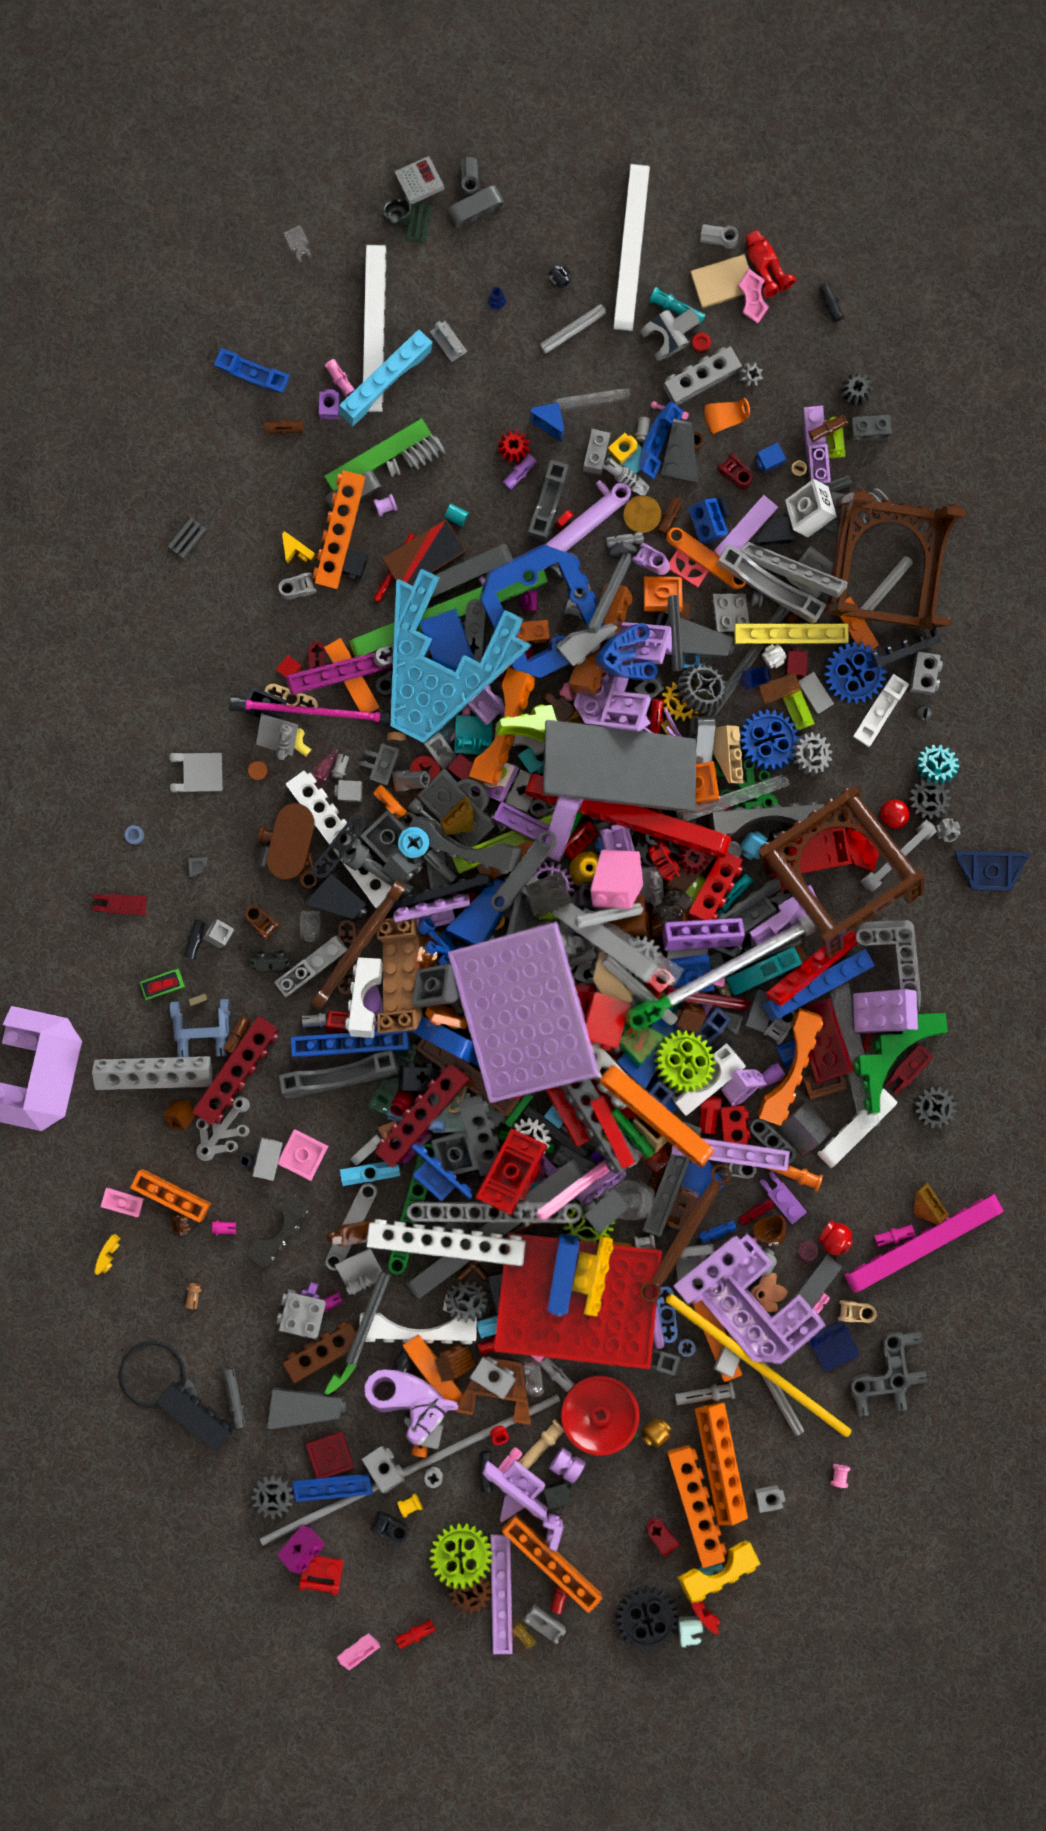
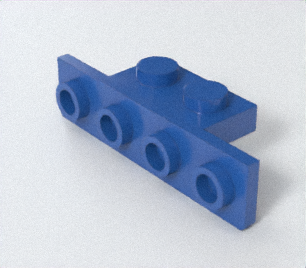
(435, 1178)

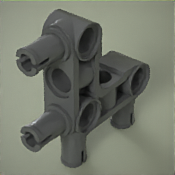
(883, 1382)

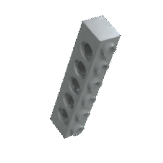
(152, 1073)

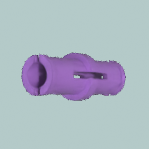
(519, 471)

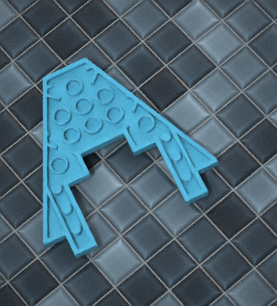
(425, 691)

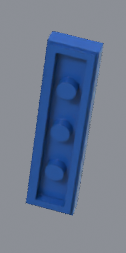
(332, 1487)

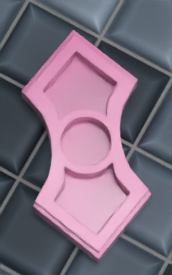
(751, 288)

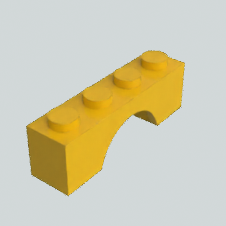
(740, 1561)

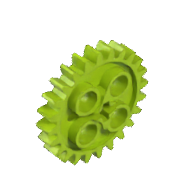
(674, 1072)
(478, 1553)

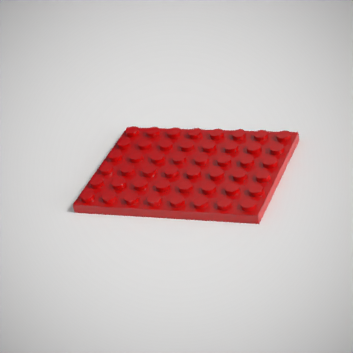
(616, 1336)

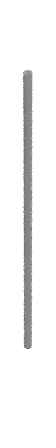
(408, 1470)

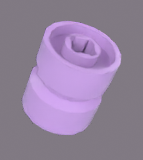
(567, 1465)

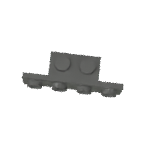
(756, 907)

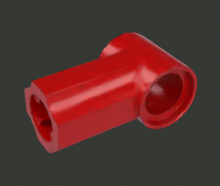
(709, 1111)

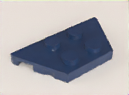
(991, 869)

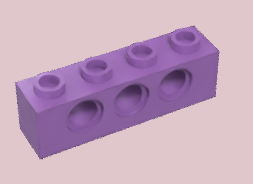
(703, 934)

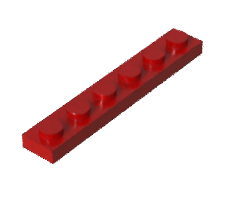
(807, 972)

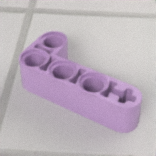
(562, 825)

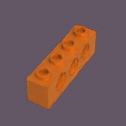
(170, 1195)

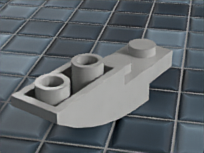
(311, 966)

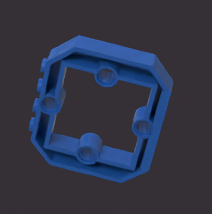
(513, 572)

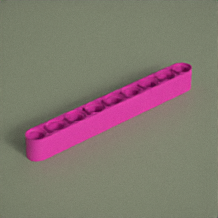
(923, 1244)

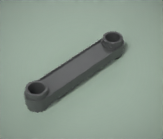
(524, 871)

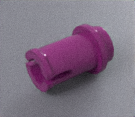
(330, 1303)

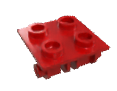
(659, 855)

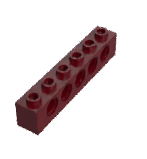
(458, 1081)
(203, 1108)

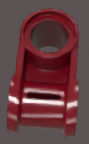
(733, 469)
(663, 1538)

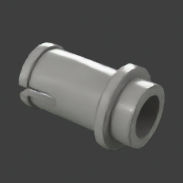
(642, 430)
(340, 767)
(314, 1020)

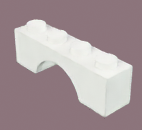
(367, 975)
(726, 1064)

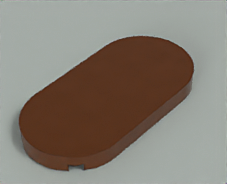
(290, 841)

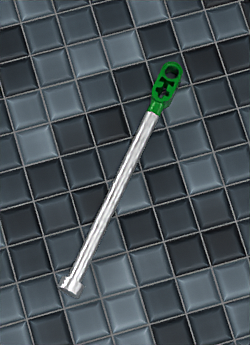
(803, 926)

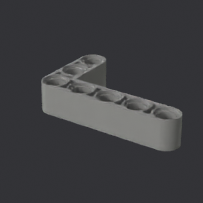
(901, 940)

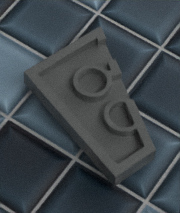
(680, 452)

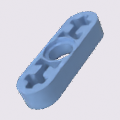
(673, 1328)

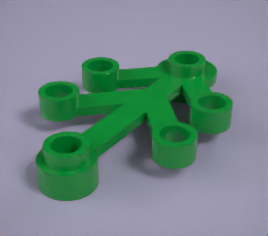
(750, 781)

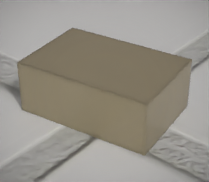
(199, 999)

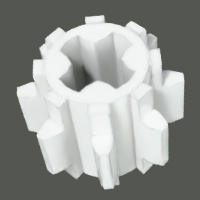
(774, 656)

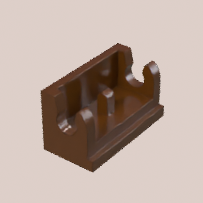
(816, 1090)
(682, 1207)

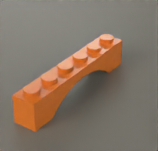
(490, 763)
(775, 1104)

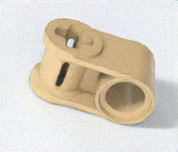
(855, 1312)

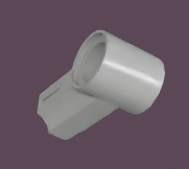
(717, 235)

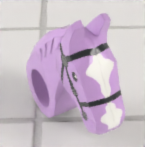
(412, 1393)

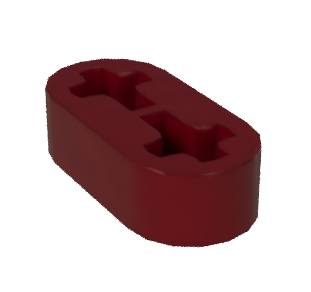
(312, 656)

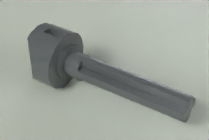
(360, 858)

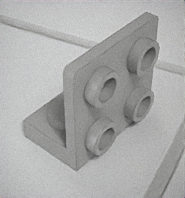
(691, 1258)

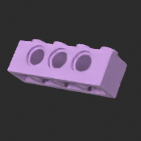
(686, 1285)

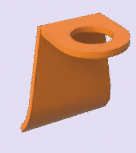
(724, 415)

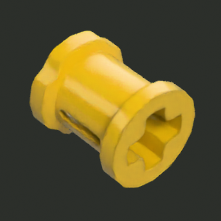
(409, 1505)

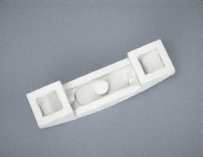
(880, 710)

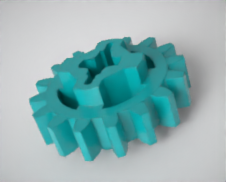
(937, 771)

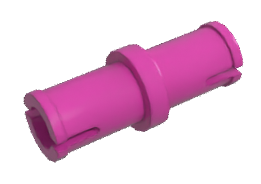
(894, 1235)

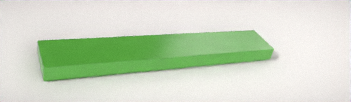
(382, 452)

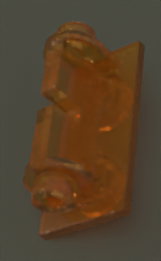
(780, 688)
(426, 959)

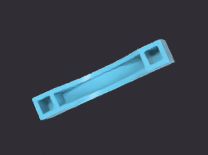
(406, 357)

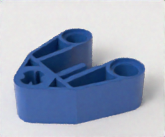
(614, 666)

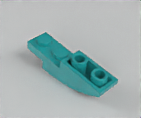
(764, 971)

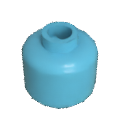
(752, 844)

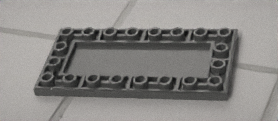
(619, 766)

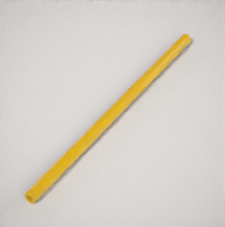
(759, 1366)

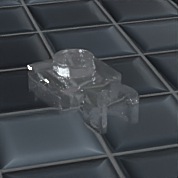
(297, 240)

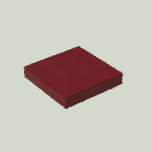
(330, 1455)

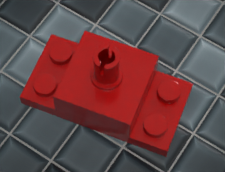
(512, 1172)

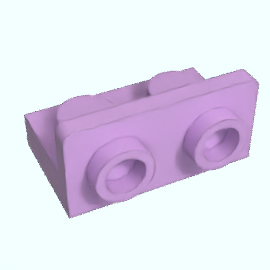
(554, 1530)

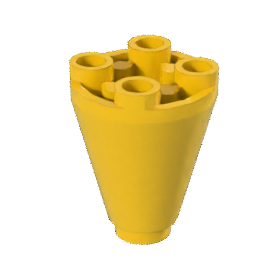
(578, 867)

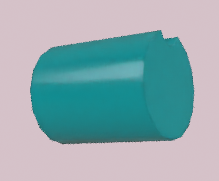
(456, 515)

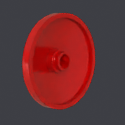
(600, 1415)

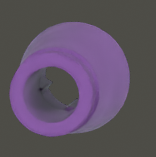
(773, 1074)

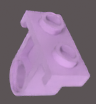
(742, 1085)

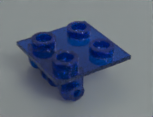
(834, 1346)

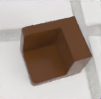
(179, 1114)

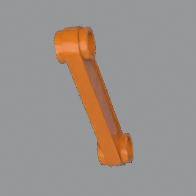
(701, 555)

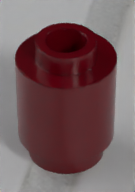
(401, 1102)

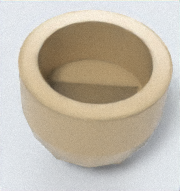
(801, 464)

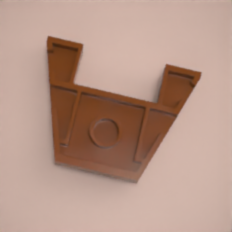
(516, 1392)

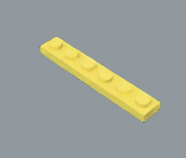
(790, 633)

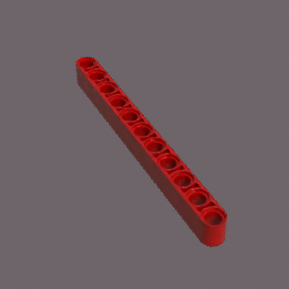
(644, 821)

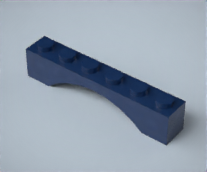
(712, 1027)

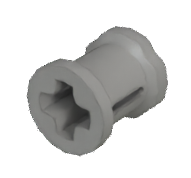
(645, 1242)
(433, 1484)

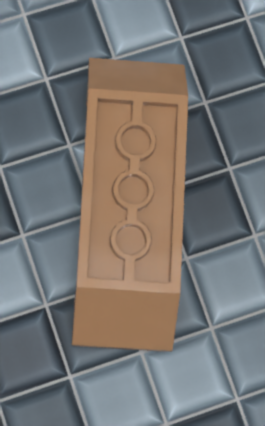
(399, 975)

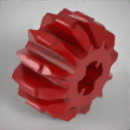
(513, 453)

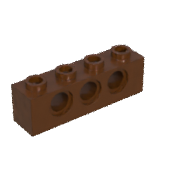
(298, 1370)

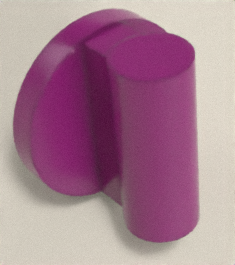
(528, 601)

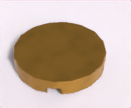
(642, 514)

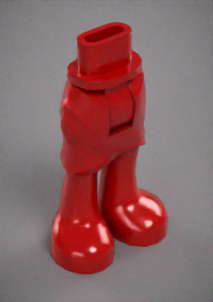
(762, 256)

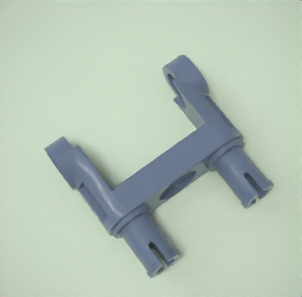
(182, 1035)

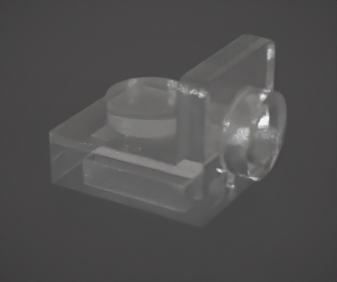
(310, 925)

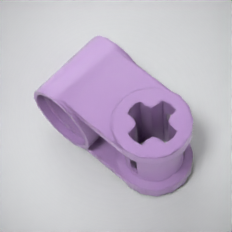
(648, 559)

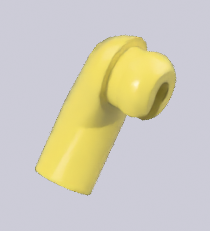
(299, 745)

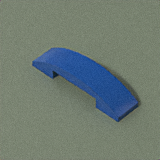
(251, 372)
(656, 438)

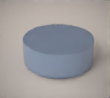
(134, 834)

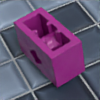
(301, 1549)

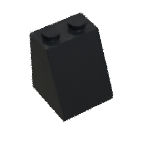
(338, 900)

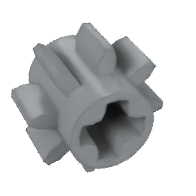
(746, 377)
(948, 830)
(528, 1218)

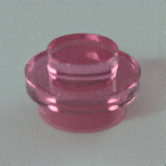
(808, 1251)

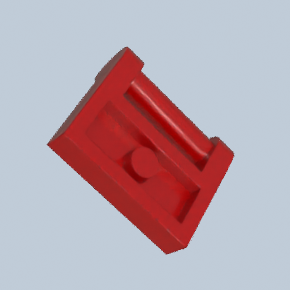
(323, 1568)

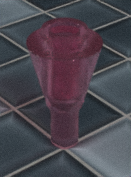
(323, 768)

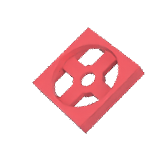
(696, 581)

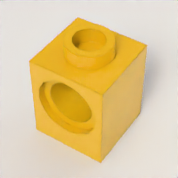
(619, 456)

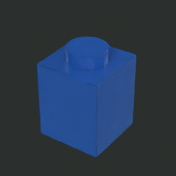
(770, 458)

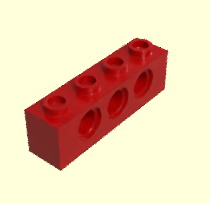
(729, 865)

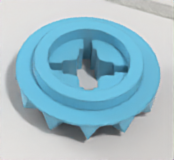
(423, 842)

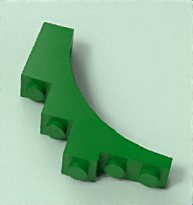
(887, 1049)

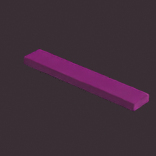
(334, 673)

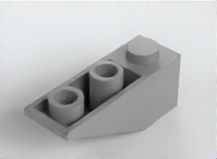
(580, 643)

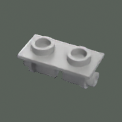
(448, 341)

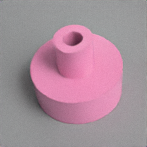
(567, 692)

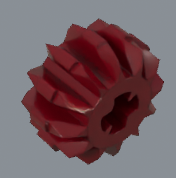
(699, 863)

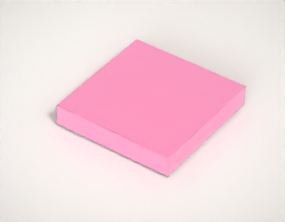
(302, 1154)

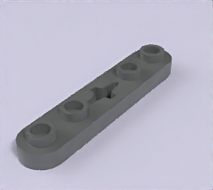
(475, 626)

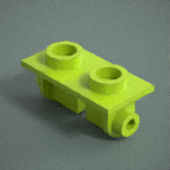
(835, 443)
(798, 710)

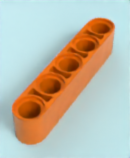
(715, 1345)

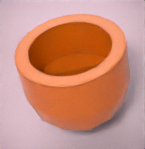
(416, 1451)

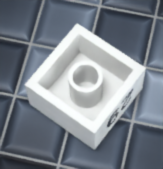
(810, 508)

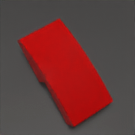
(709, 1620)

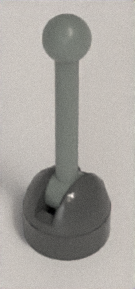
(417, 807)

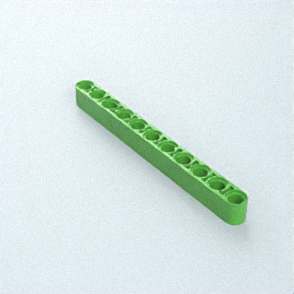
(384, 636)

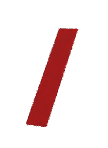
(612, 1132)

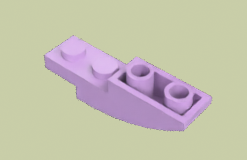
(818, 451)
(788, 916)

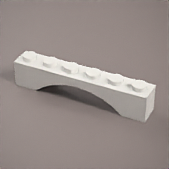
(452, 1330)

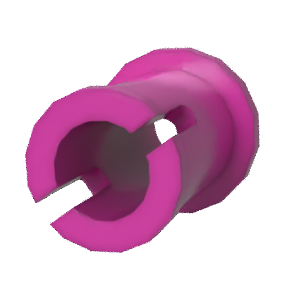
(222, 1228)

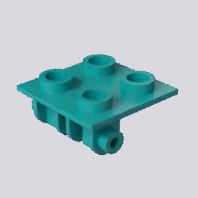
(471, 735)

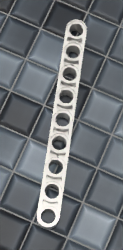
(631, 247)
(374, 314)

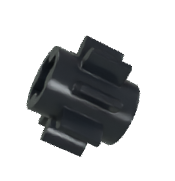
(559, 276)

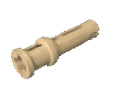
(547, 1439)

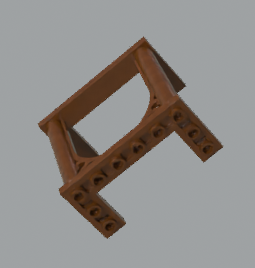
(940, 526)
(849, 805)

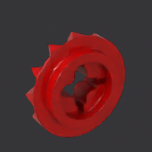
(426, 761)

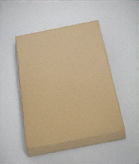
(719, 281)

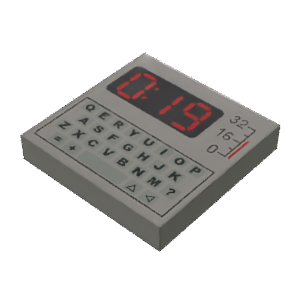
(419, 180)

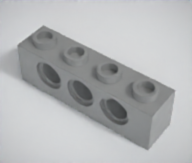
(725, 357)

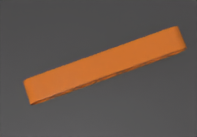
(656, 1115)

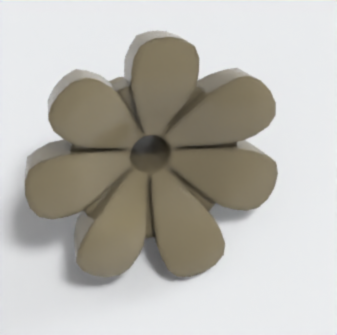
(722, 990)

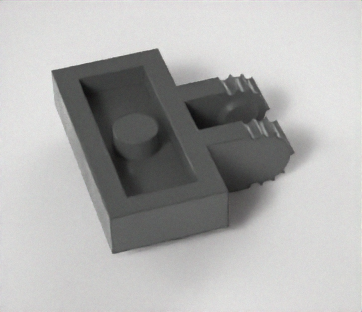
(383, 765)

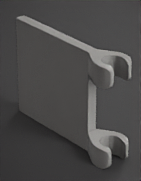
(200, 770)

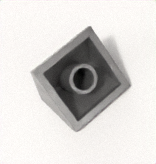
(804, 1129)

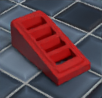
(574, 849)

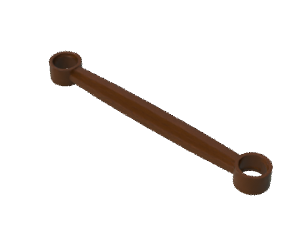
(357, 945)
(686, 1233)

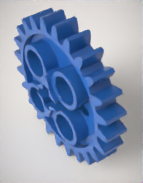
(840, 682)
(762, 724)

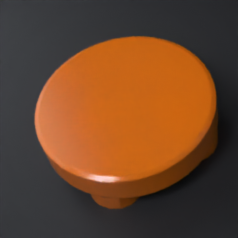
(390, 801)

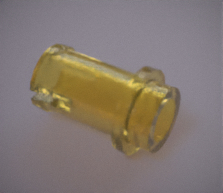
(523, 1635)

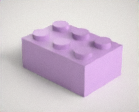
(885, 1011)

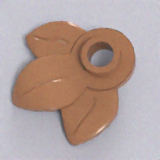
(771, 1292)

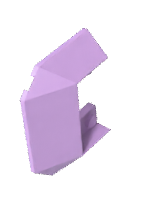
(614, 706)
(52, 1070)
(748, 1322)

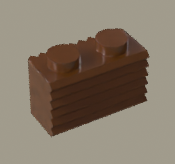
(455, 1362)

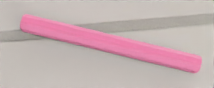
(572, 1191)

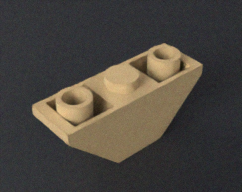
(609, 983)

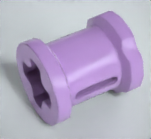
(385, 505)

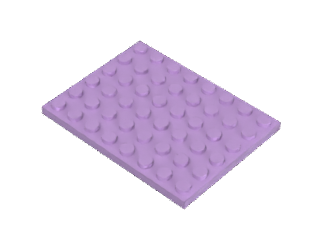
(523, 1013)

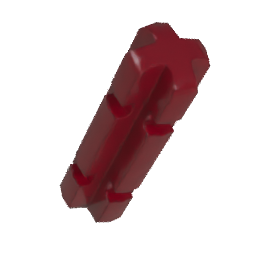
(756, 1212)

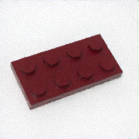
(830, 1055)

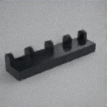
(905, 650)

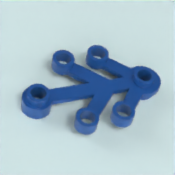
(426, 927)

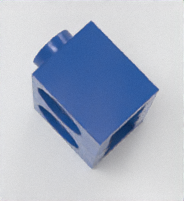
(708, 520)

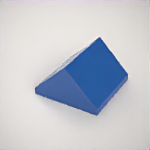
(549, 419)

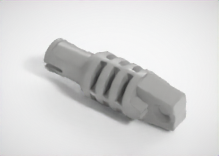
(626, 476)

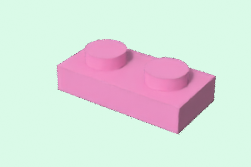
(122, 1202)
(358, 1651)

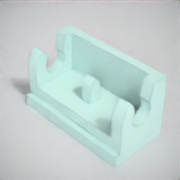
(687, 1627)

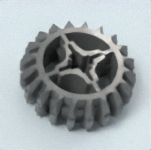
(704, 699)

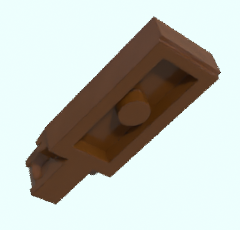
(350, 1234)

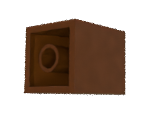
(636, 925)

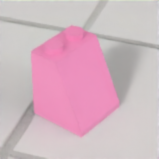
(617, 879)

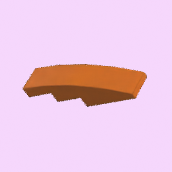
(357, 687)
(425, 1361)

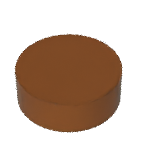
(258, 770)

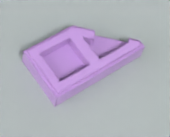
(509, 1507)

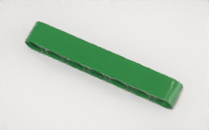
(408, 1237)

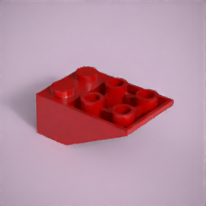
(823, 851)

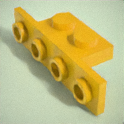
(591, 1275)

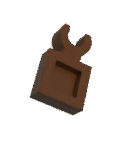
(179, 1225)

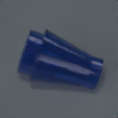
(494, 301)

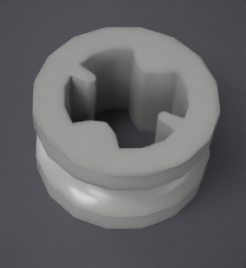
(393, 467)

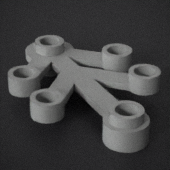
(221, 1132)

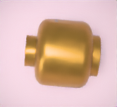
(655, 1432)

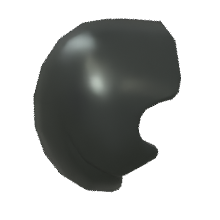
(402, 207)

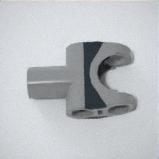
(672, 330)

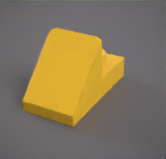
(292, 546)

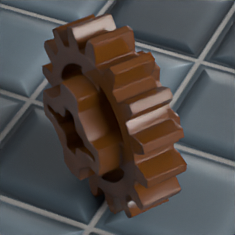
(477, 1594)

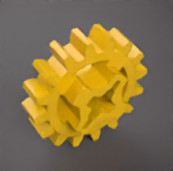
(672, 697)

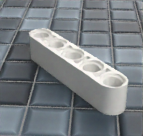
(851, 1134)

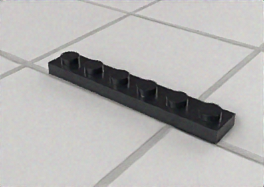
(444, 891)

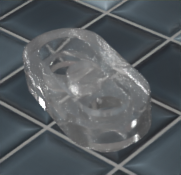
(533, 1377)

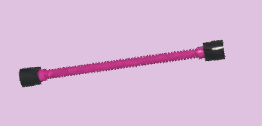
(239, 704)

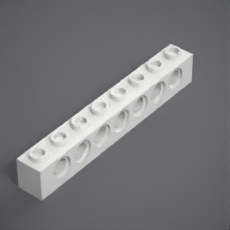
(297, 786)
(377, 1240)

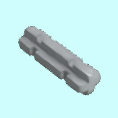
(629, 538)

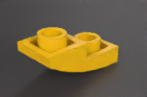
(103, 1262)

